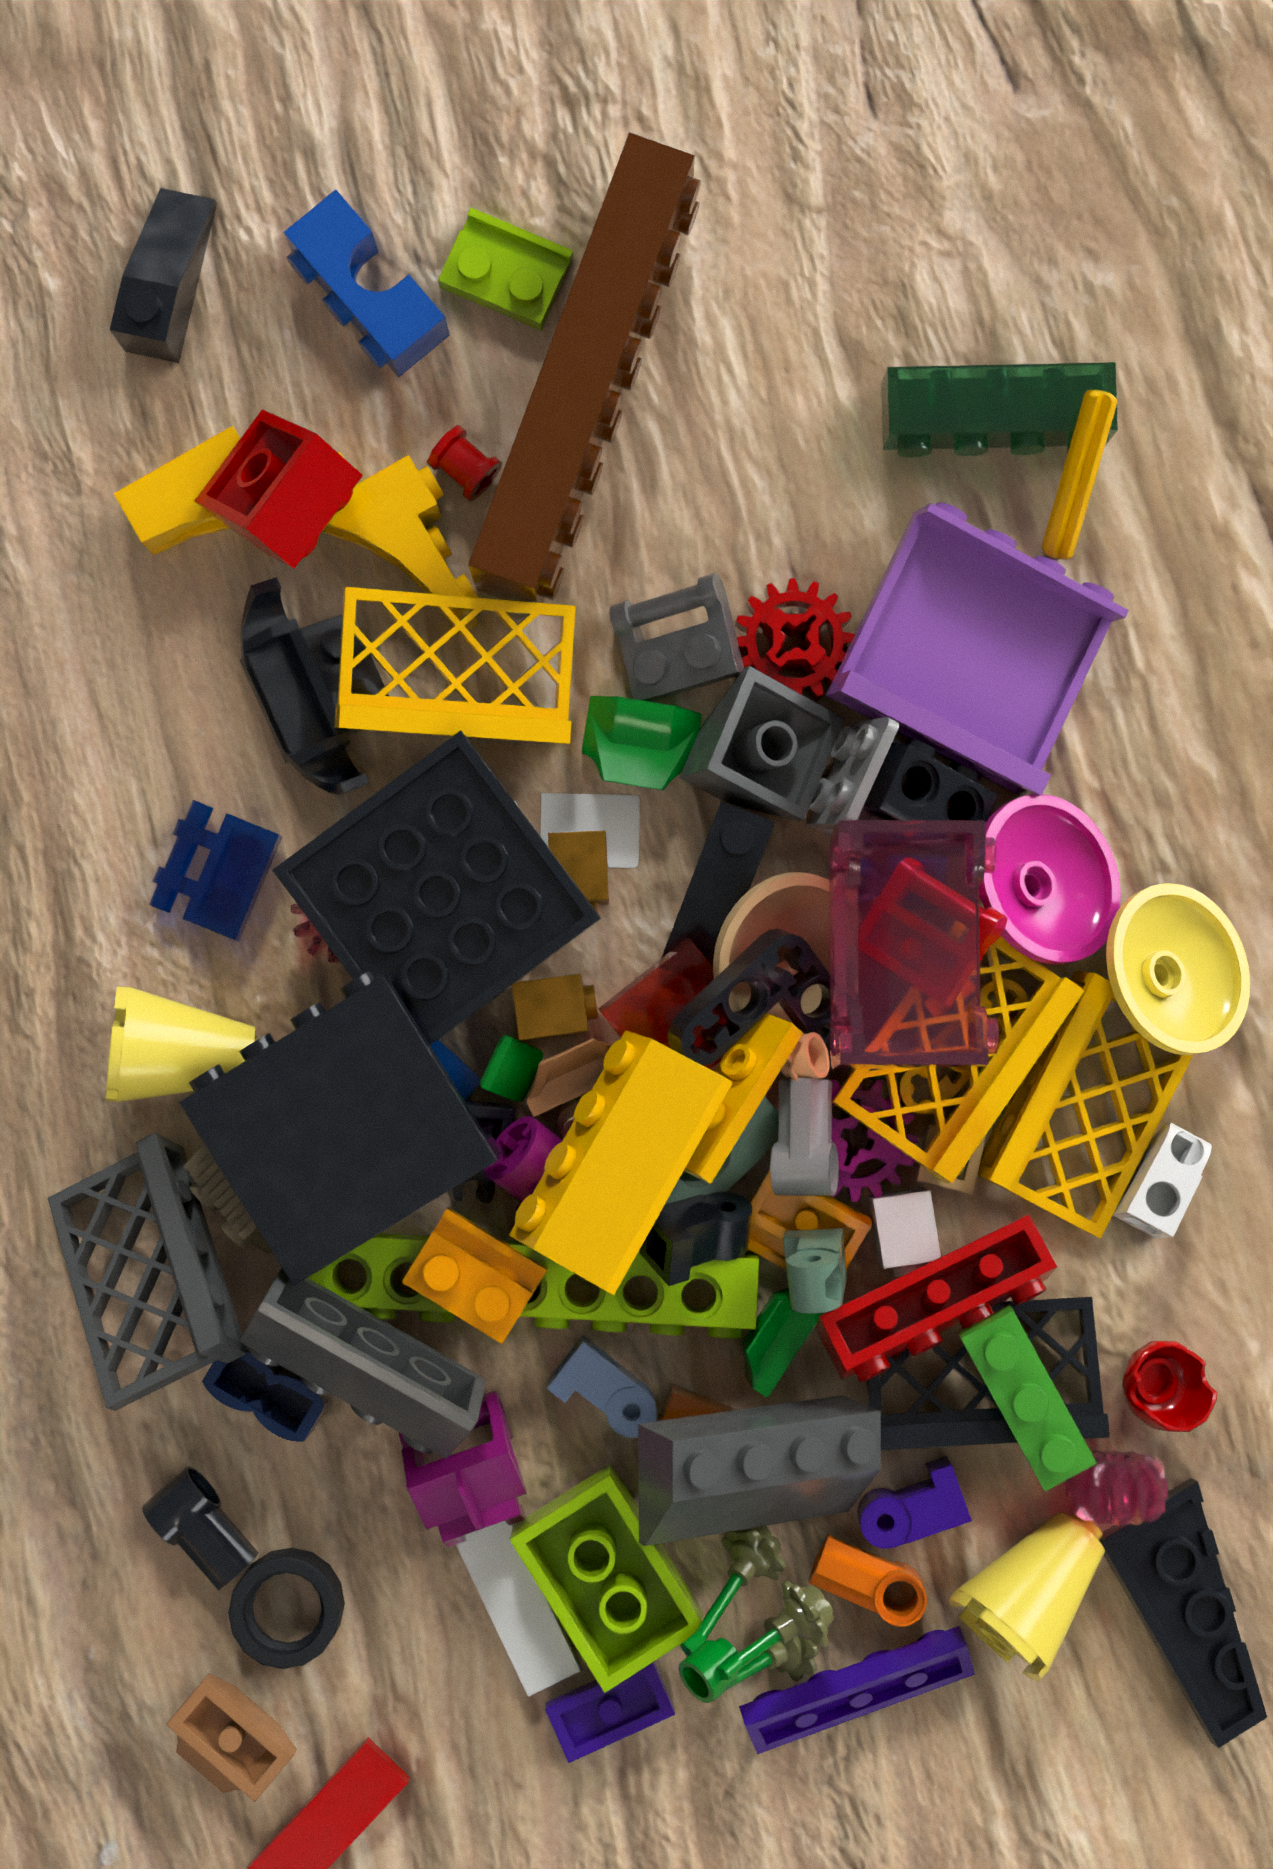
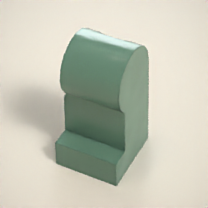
(815, 1269)

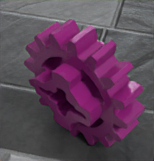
(876, 1146)

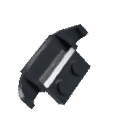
(297, 686)

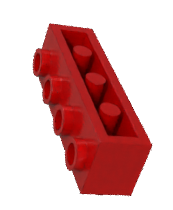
(934, 1298)

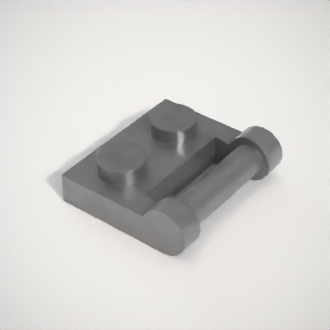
(684, 657)

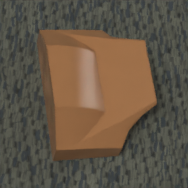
(566, 1076)
(230, 1738)

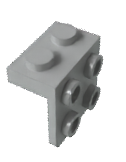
(858, 758)

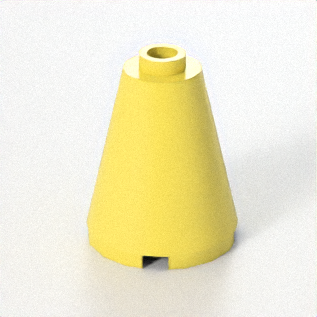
(166, 1045)
(1033, 1592)

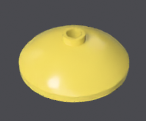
(1178, 969)

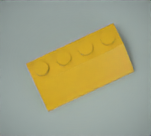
(619, 1159)

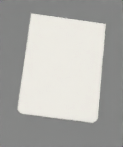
(596, 812)

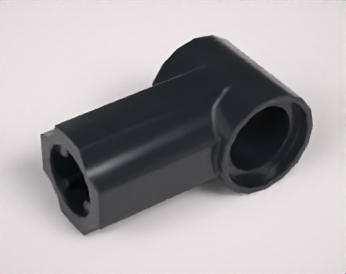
(191, 1516)

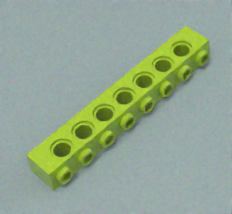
(727, 1314)

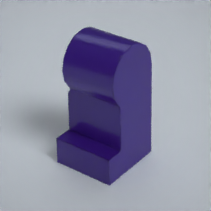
(914, 1511)

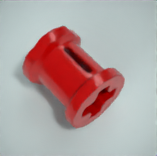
(464, 463)

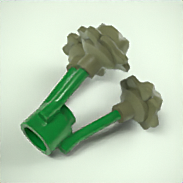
(790, 1637)

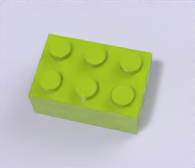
(607, 1589)

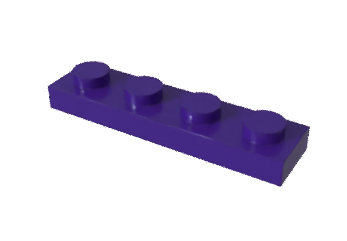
(857, 1690)

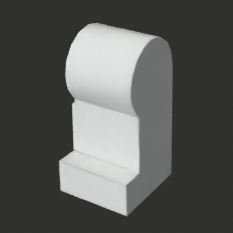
(1165, 1182)

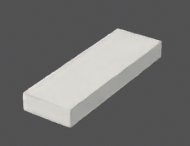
(518, 1609)

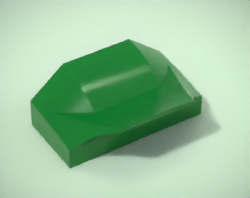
(639, 740)
(775, 1341)

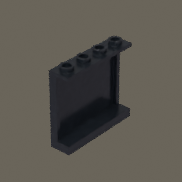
(338, 1127)

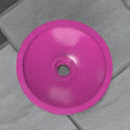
(1051, 879)

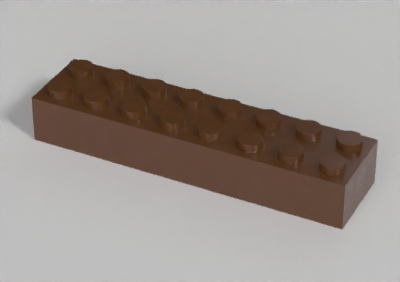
(585, 372)

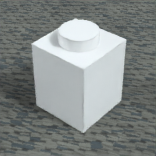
(904, 1230)

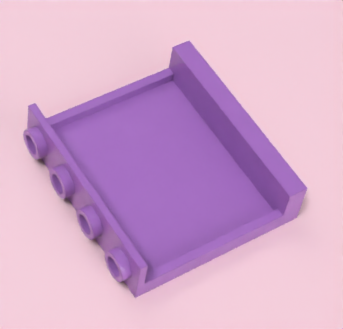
(975, 648)

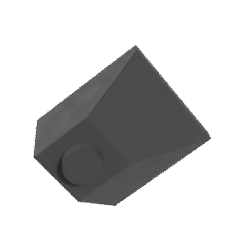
(763, 747)

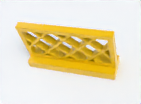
(449, 717)
(991, 1087)
(1041, 1092)

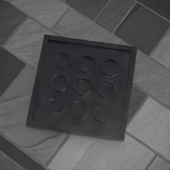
(438, 889)

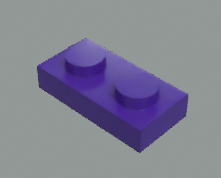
(594, 1719)

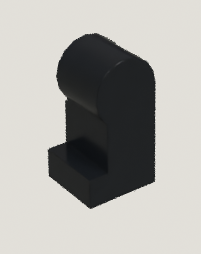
(697, 1232)

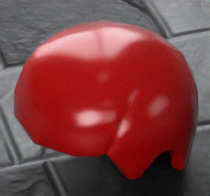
(1168, 1387)

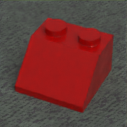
(280, 488)

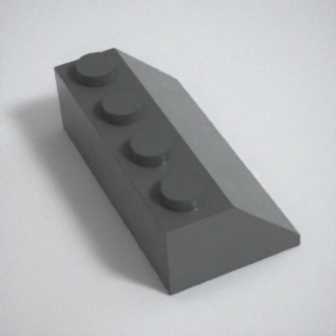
(366, 1364)
(754, 1467)

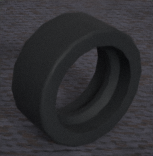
(260, 1645)

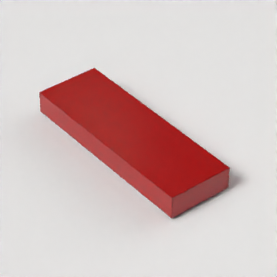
(335, 1812)

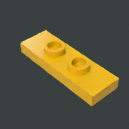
(752, 1068)

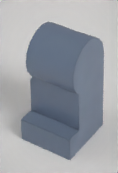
(606, 1386)

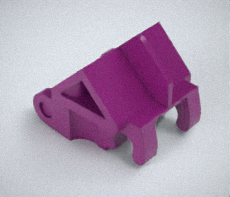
(469, 1486)

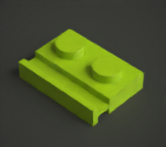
(506, 269)

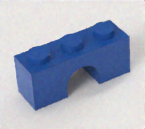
(396, 323)

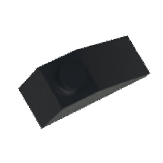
(163, 276)
(720, 877)

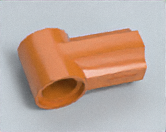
(863, 1579)

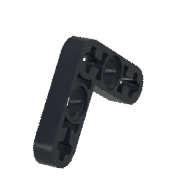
(768, 987)

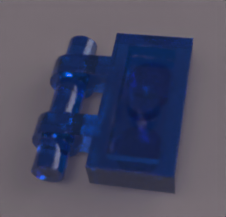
(229, 878)

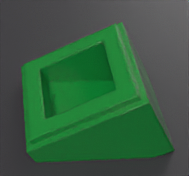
(511, 1068)

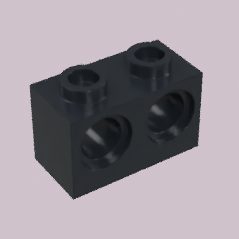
(928, 787)

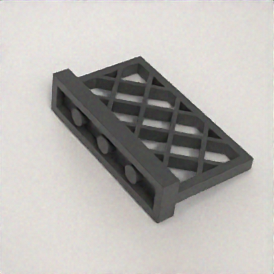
(192, 1262)

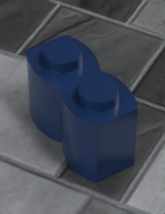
(270, 1392)

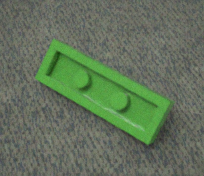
(1027, 1398)

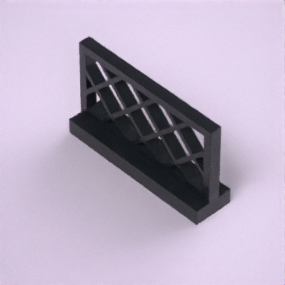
(988, 1425)

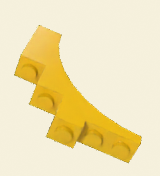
(383, 514)

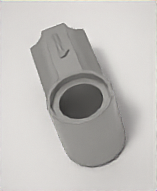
(804, 1157)

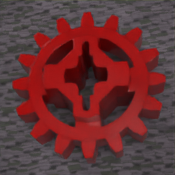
(775, 623)

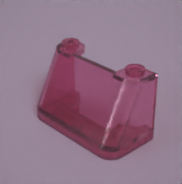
(907, 944)

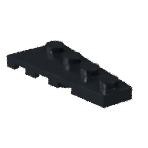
(1188, 1611)

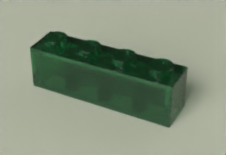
(988, 406)

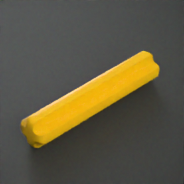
(1079, 474)

